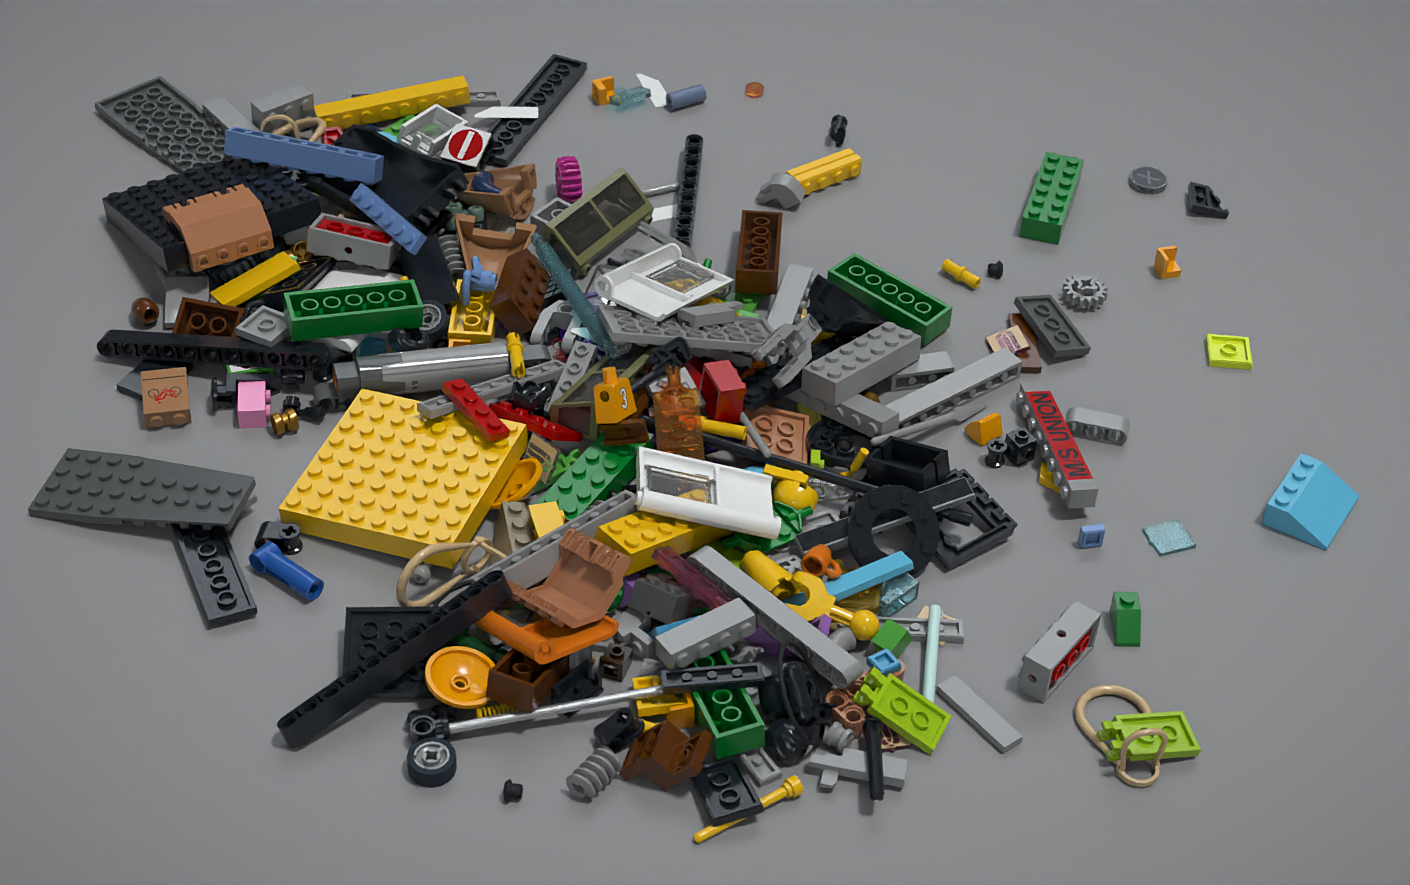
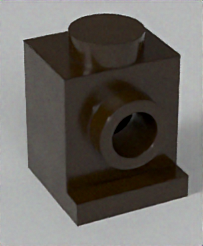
(619, 656)

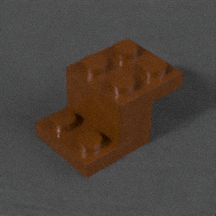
(666, 755)

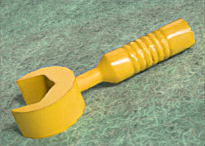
(856, 464)

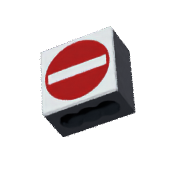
(468, 148)

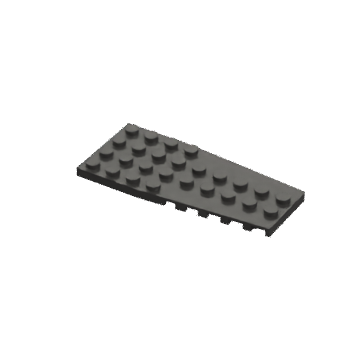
(166, 124)
(141, 490)

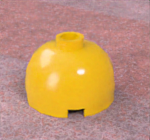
(793, 495)

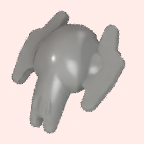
(744, 653)

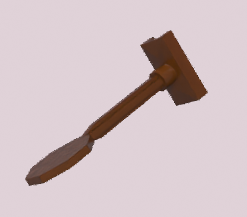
(631, 429)

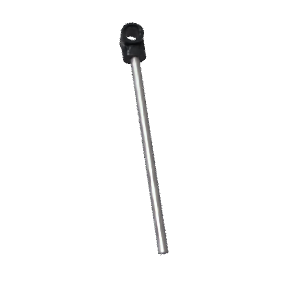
(426, 727)

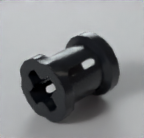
(995, 453)

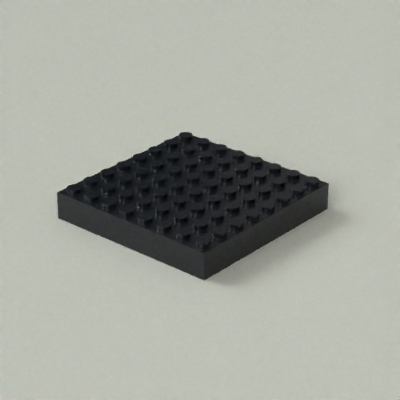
(140, 215)

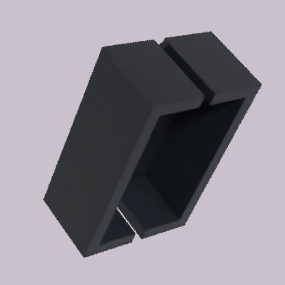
(907, 464)

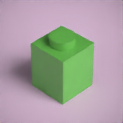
(892, 637)

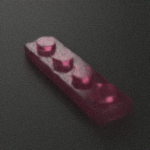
(690, 577)

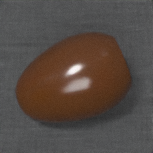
(145, 310)

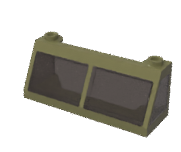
(597, 221)
(577, 405)

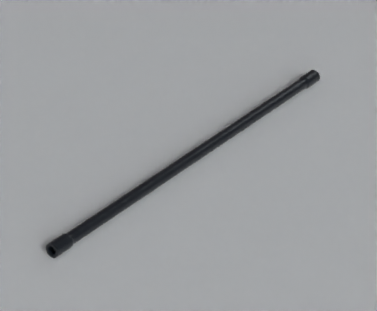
(952, 514)

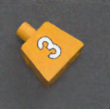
(613, 398)

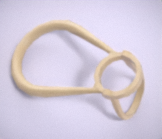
(294, 125)
(432, 549)
(1091, 733)

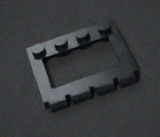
(988, 510)

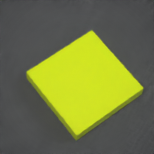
(1228, 351)

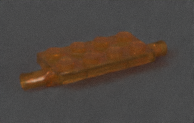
(678, 418)

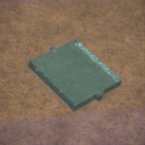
(1168, 538)

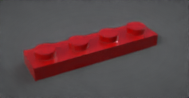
(475, 410)

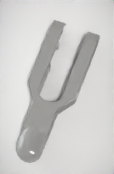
(664, 239)
(798, 339)

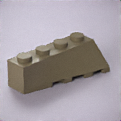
(511, 529)

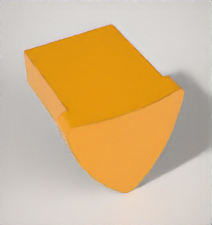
(985, 429)

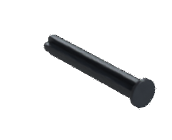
(873, 730)

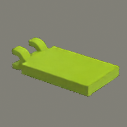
(903, 709)
(1174, 723)

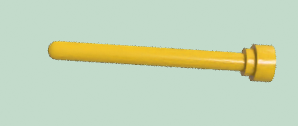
(789, 788)

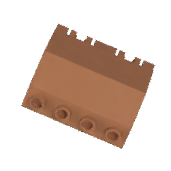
(221, 226)
(579, 583)

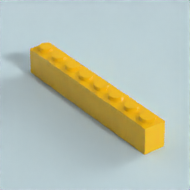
(394, 103)

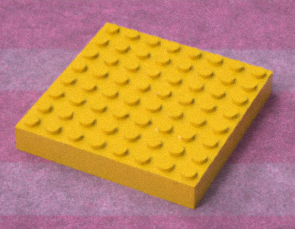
(402, 479)

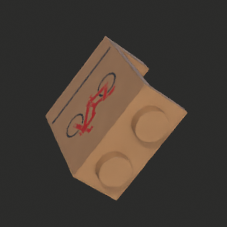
(165, 397)

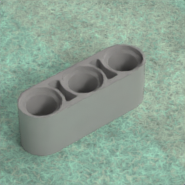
(1097, 425)

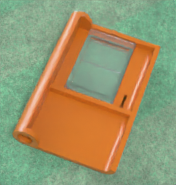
(540, 637)

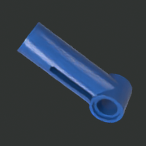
(271, 561)

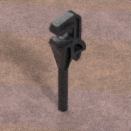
(661, 359)

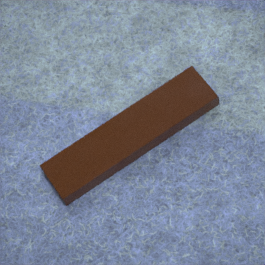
(1030, 358)

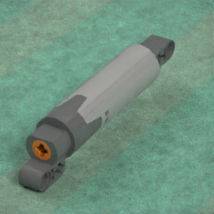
(420, 371)

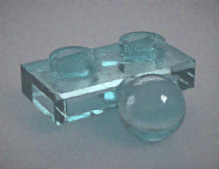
(623, 97)

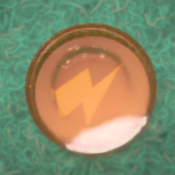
(754, 90)

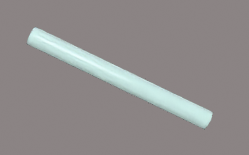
(931, 652)

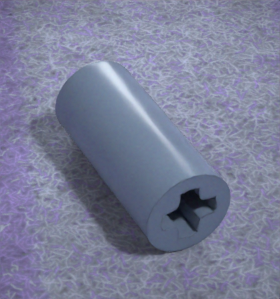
(686, 97)

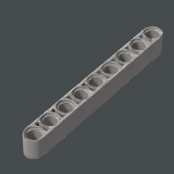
(778, 618)

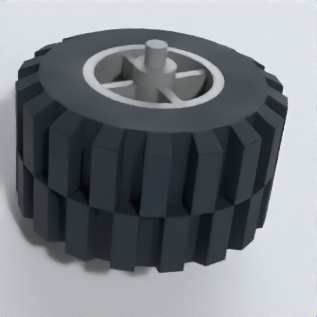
(230, 270)

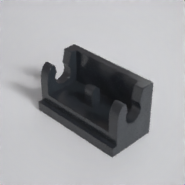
(576, 686)

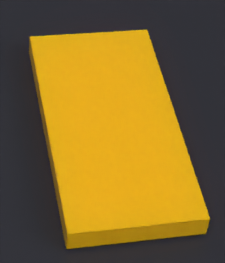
(256, 280)

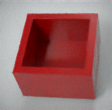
(722, 391)

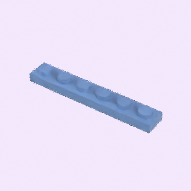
(388, 219)

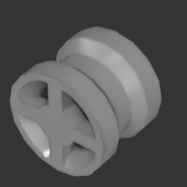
(839, 737)

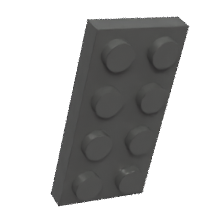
(1052, 325)

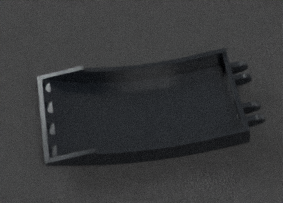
(409, 184)

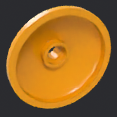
(520, 482)
(459, 676)

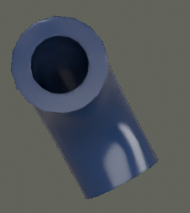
(484, 182)

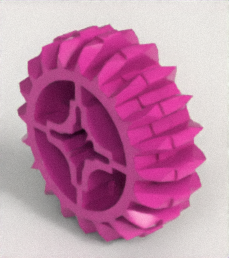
(568, 179)

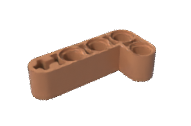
(847, 711)

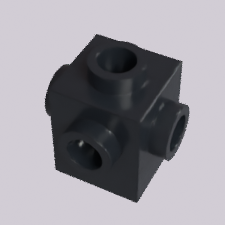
(1020, 446)

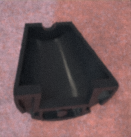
(839, 311)

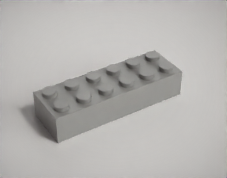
(861, 363)

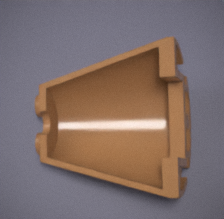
(516, 195)
(489, 245)

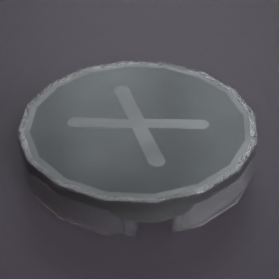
(1148, 180)

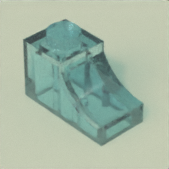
(897, 594)

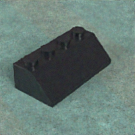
(305, 279)

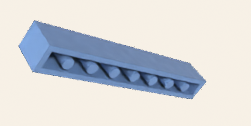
(304, 155)

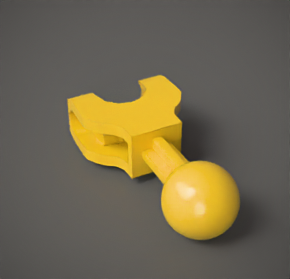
(818, 602)

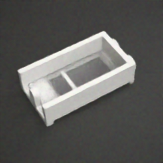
(429, 130)

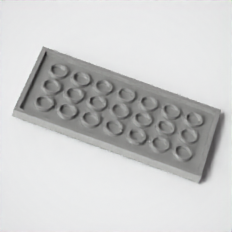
(741, 335)

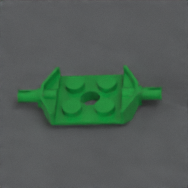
(790, 525)

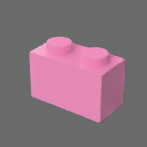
(253, 404)

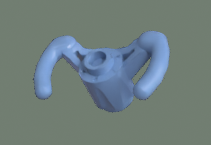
(477, 280)

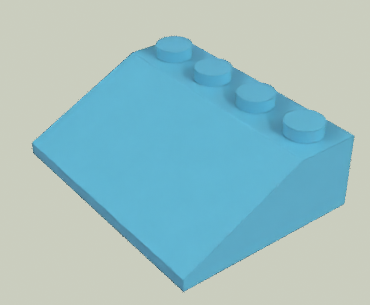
(1310, 503)

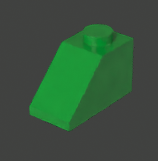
(1126, 619)

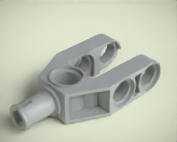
(557, 315)

